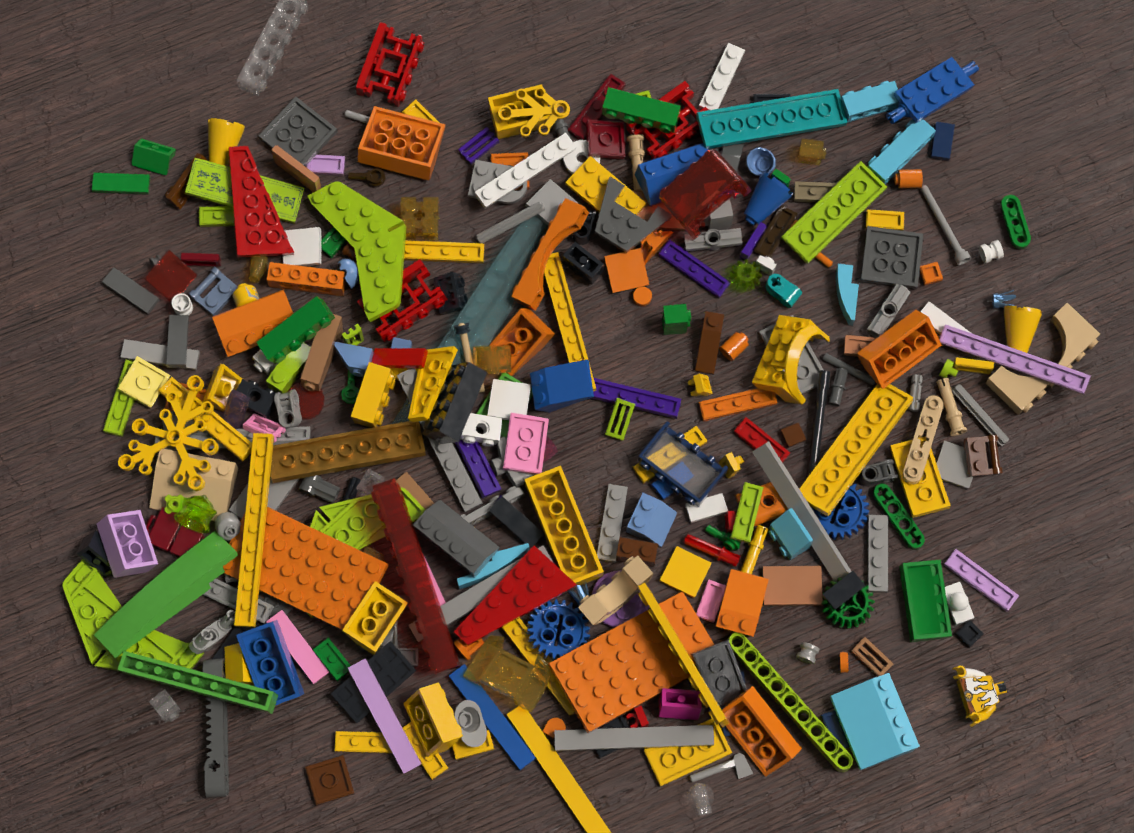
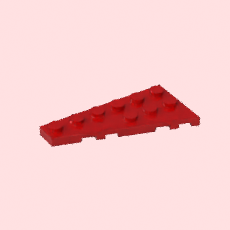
(255, 217)
(522, 590)

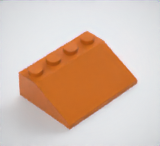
(401, 143)

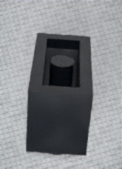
(94, 554)

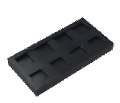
(390, 670)

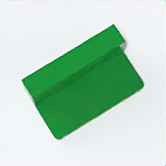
(152, 156)

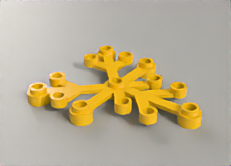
(184, 415)

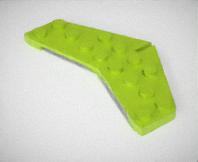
(376, 244)
(357, 520)
(95, 604)

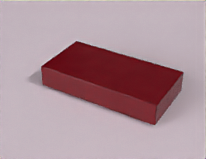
(201, 259)

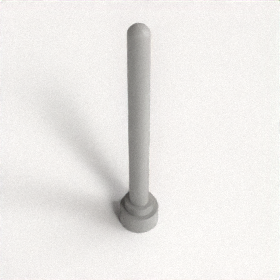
(961, 255)

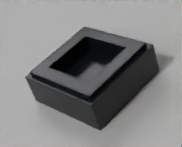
(969, 634)

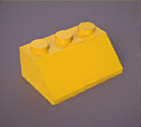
(374, 617)

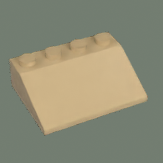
(218, 481)

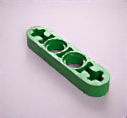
(902, 514)

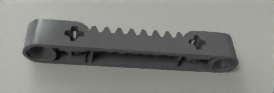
(217, 781)

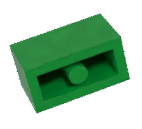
(675, 319)

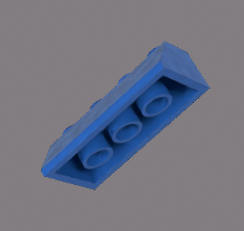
(662, 171)
(270, 661)

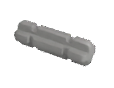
(915, 392)

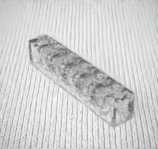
(271, 32)

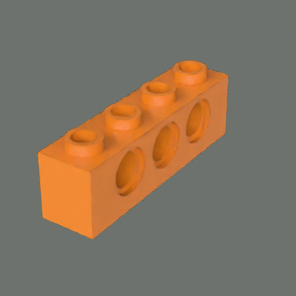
(306, 279)

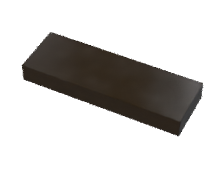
(777, 228)

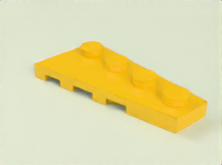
(430, 382)

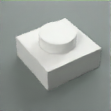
(766, 264)

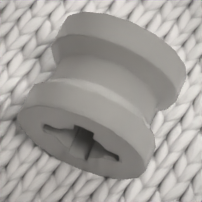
(807, 653)

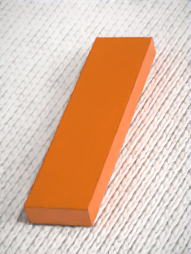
(736, 403)

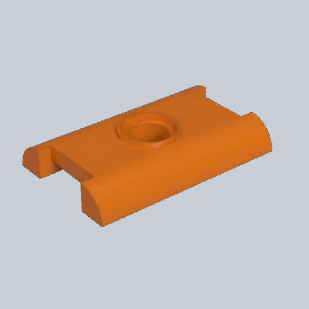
(768, 513)

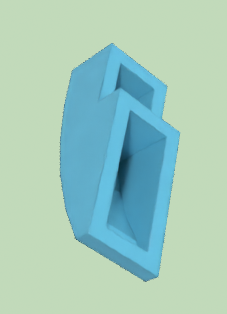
(846, 292)

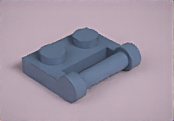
(218, 296)

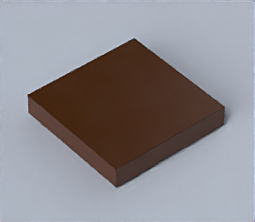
(329, 780)

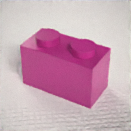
(680, 704)

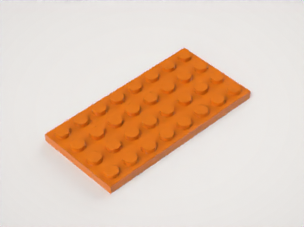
(311, 569)
(628, 664)

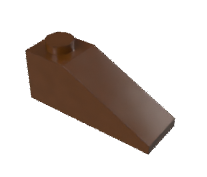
(709, 342)

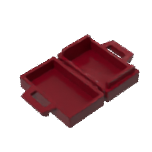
(168, 532)

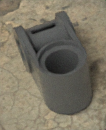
(882, 473)

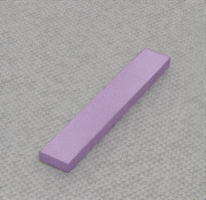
(384, 716)

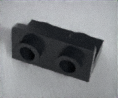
(452, 286)

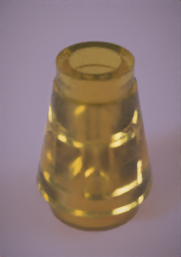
(257, 268)

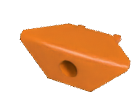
(653, 243)

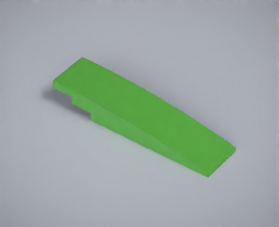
(166, 594)

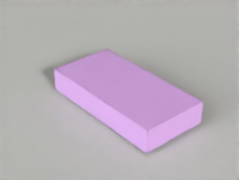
(327, 165)

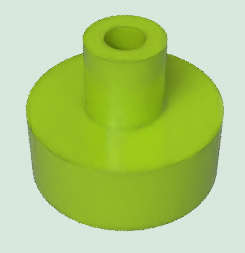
(947, 369)

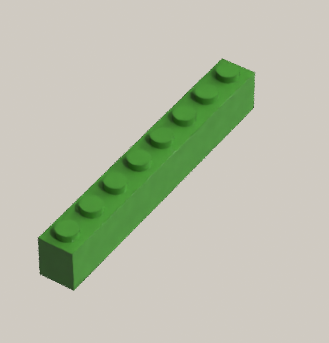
(198, 682)

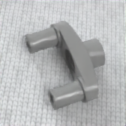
(515, 478)
(212, 634)

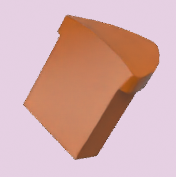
(465, 650)

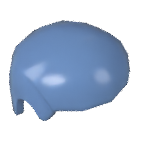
(760, 161)
(351, 271)

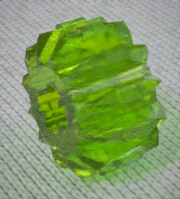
(747, 268)

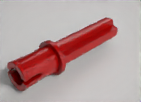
(720, 553)

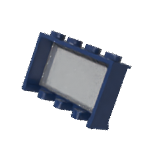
(681, 465)

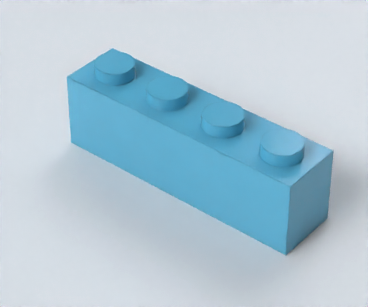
(901, 150)

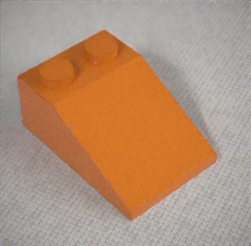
(525, 335)
(742, 602)

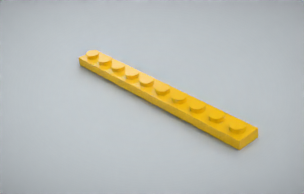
(254, 530)

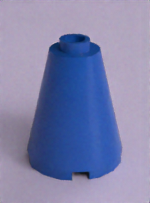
(766, 198)

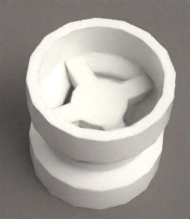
(991, 251)
(182, 300)

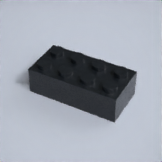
(454, 403)

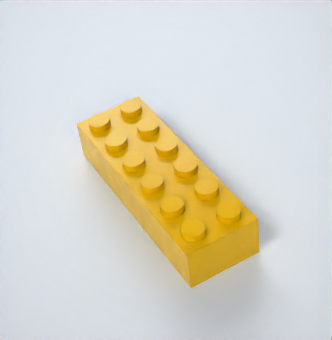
(563, 526)

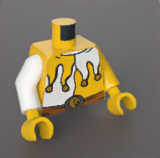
(978, 693)

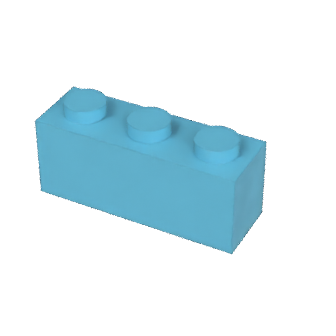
(870, 101)

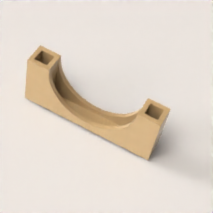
(1021, 391)

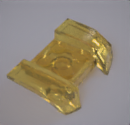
(509, 674)

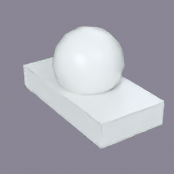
(958, 603)

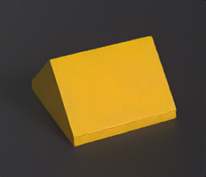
(220, 386)
(236, 666)

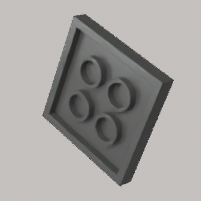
(298, 131)
(892, 257)

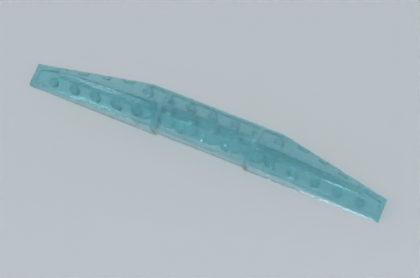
(492, 298)

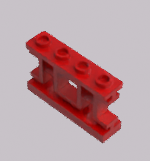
(375, 60)
(681, 132)
(414, 311)

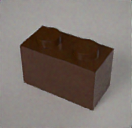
(630, 547)

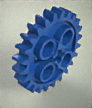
(854, 515)
(541, 626)

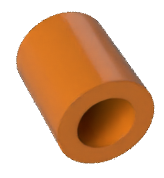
(909, 178)
(734, 345)

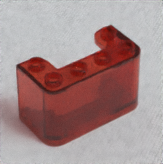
(702, 190)

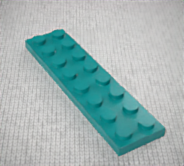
(771, 119)

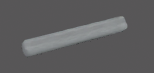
(510, 222)
(979, 414)

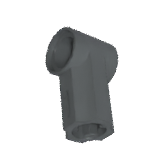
(316, 486)

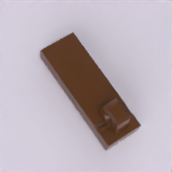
(176, 194)

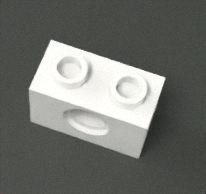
(490, 426)

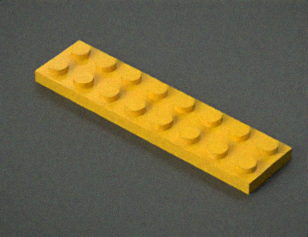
(854, 447)
(678, 650)

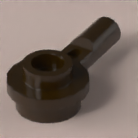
(375, 177)

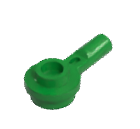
(350, 393)
(728, 543)

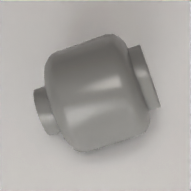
(227, 525)

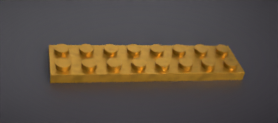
(346, 451)

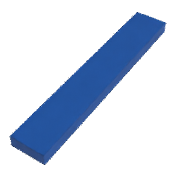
(494, 719)

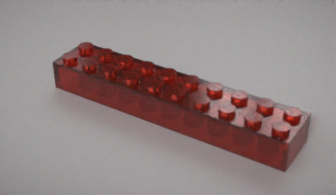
(416, 576)

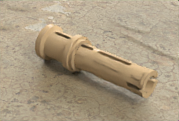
(636, 154)
(953, 415)

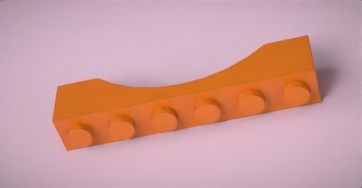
(568, 220)

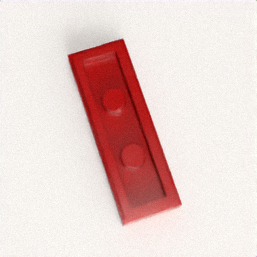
(400, 357)
(757, 437)

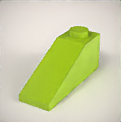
(288, 370)

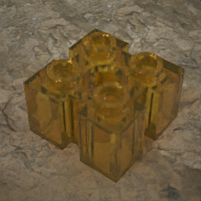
(429, 213)

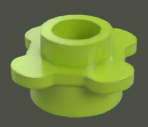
(169, 503)

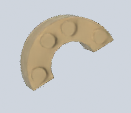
(617, 593)

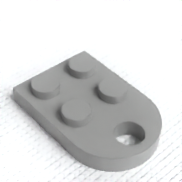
(486, 172)

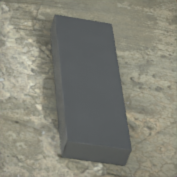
(130, 290)
(177, 341)

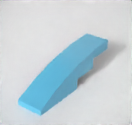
(499, 561)

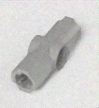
(726, 238)
(893, 302)

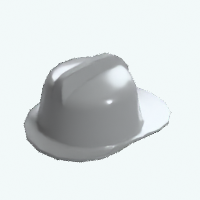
(471, 722)

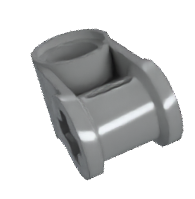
(287, 407)

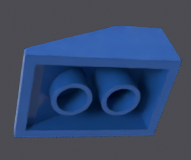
(561, 385)

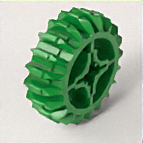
(863, 613)

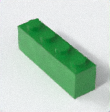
(641, 110)
(296, 330)

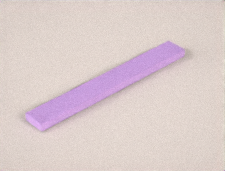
(1014, 359)

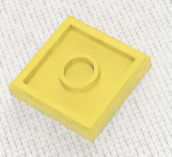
(143, 382)

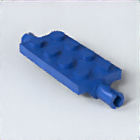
(932, 90)

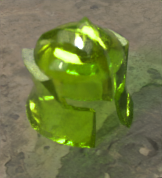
(196, 513)

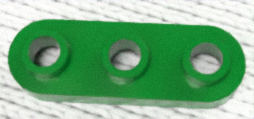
(1015, 214)

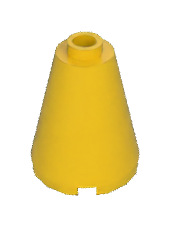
(221, 137)
(1021, 326)

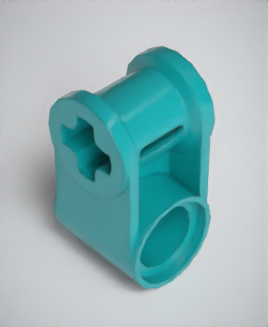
(784, 292)

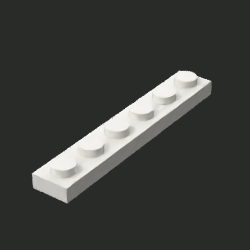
(525, 170)

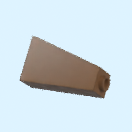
(321, 355)

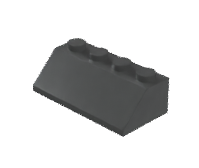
(456, 537)

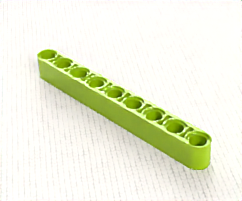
(793, 711)

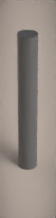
(851, 370)

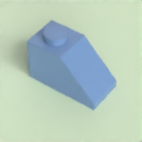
(354, 357)

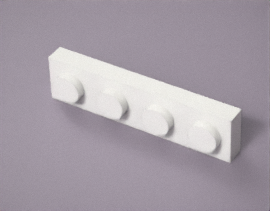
(722, 77)

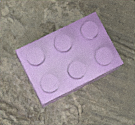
(127, 543)

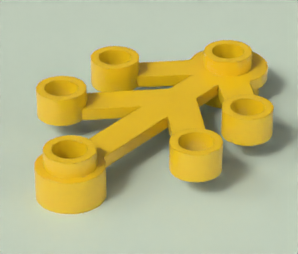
(536, 111)

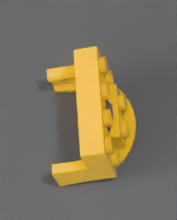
(782, 353)

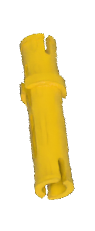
(756, 546)

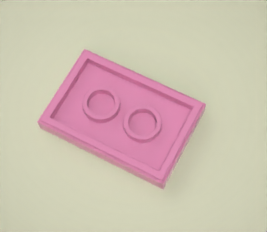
(525, 444)

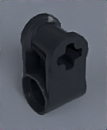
(587, 228)

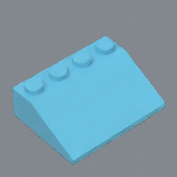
(874, 721)

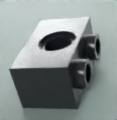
(583, 263)
(265, 405)

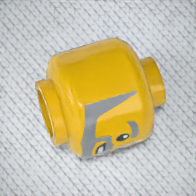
(245, 294)

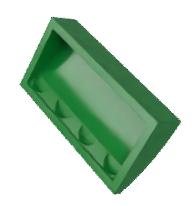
(925, 600)

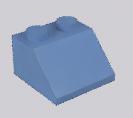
(651, 520)

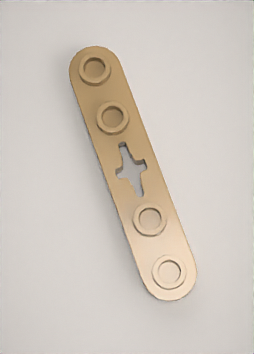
(918, 456)

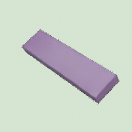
(981, 580)

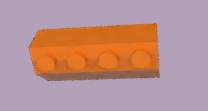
(250, 322)
(899, 348)
(760, 732)

